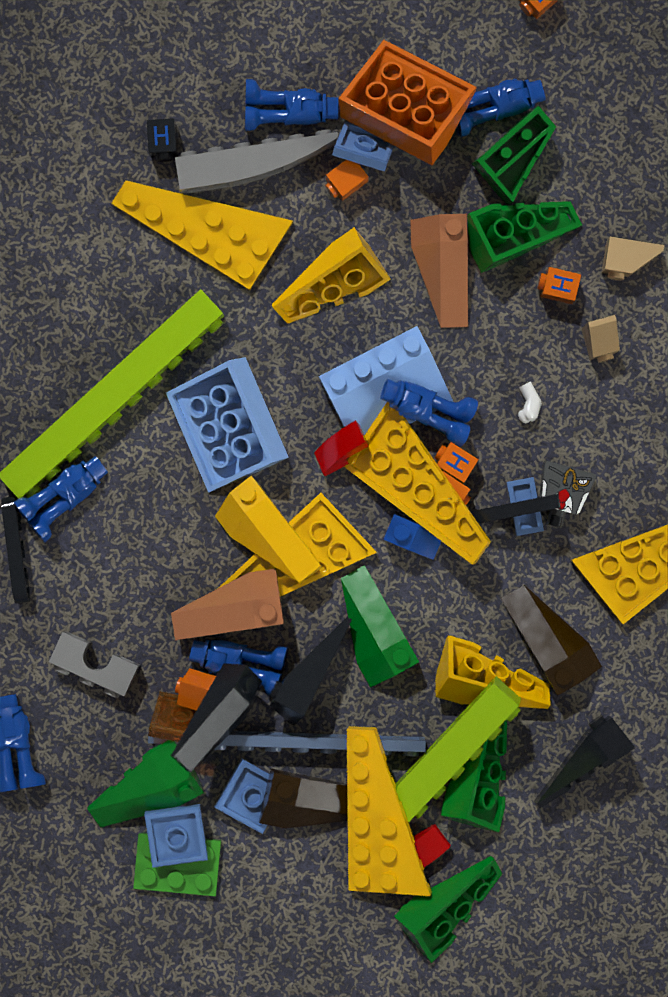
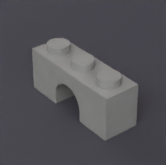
(71, 657)

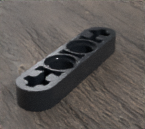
(516, 509)
(15, 550)

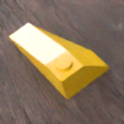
(339, 270)
(259, 525)
(466, 672)

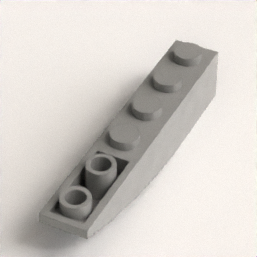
(247, 162)

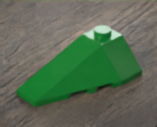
(376, 636)
(475, 793)
(432, 918)

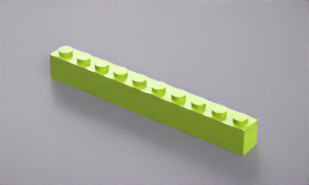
(111, 395)

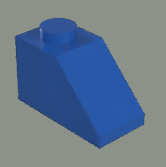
(411, 537)

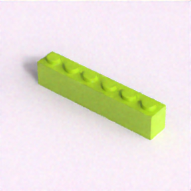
(455, 746)

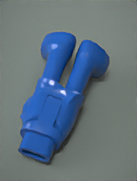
(507, 100)
(301, 106)
(417, 402)
(72, 486)
(216, 652)
(14, 734)

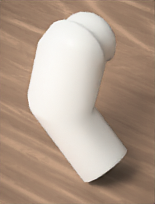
(532, 404)

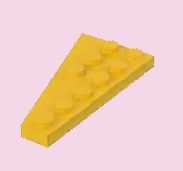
(219, 234)
(411, 480)
(328, 538)
(628, 572)
(379, 834)

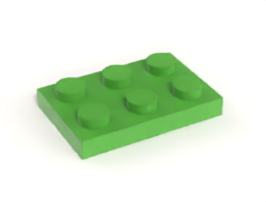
(186, 878)

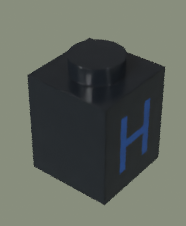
(162, 139)

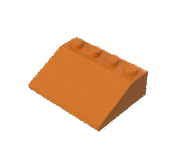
(406, 102)

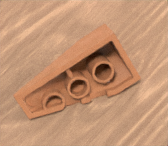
(442, 258)
(237, 606)

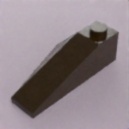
(555, 645)
(302, 800)

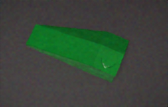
(509, 231)
(150, 786)

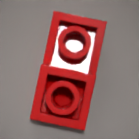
(340, 446)
(430, 844)

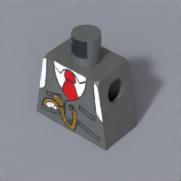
(570, 485)

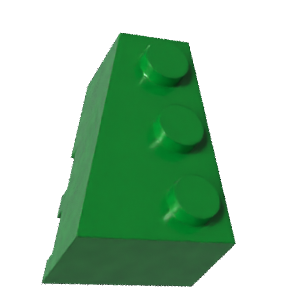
(514, 154)

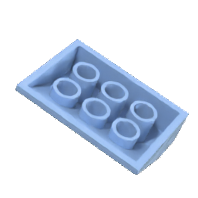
(358, 383)
(226, 424)

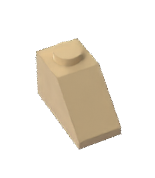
(627, 256)
(601, 338)

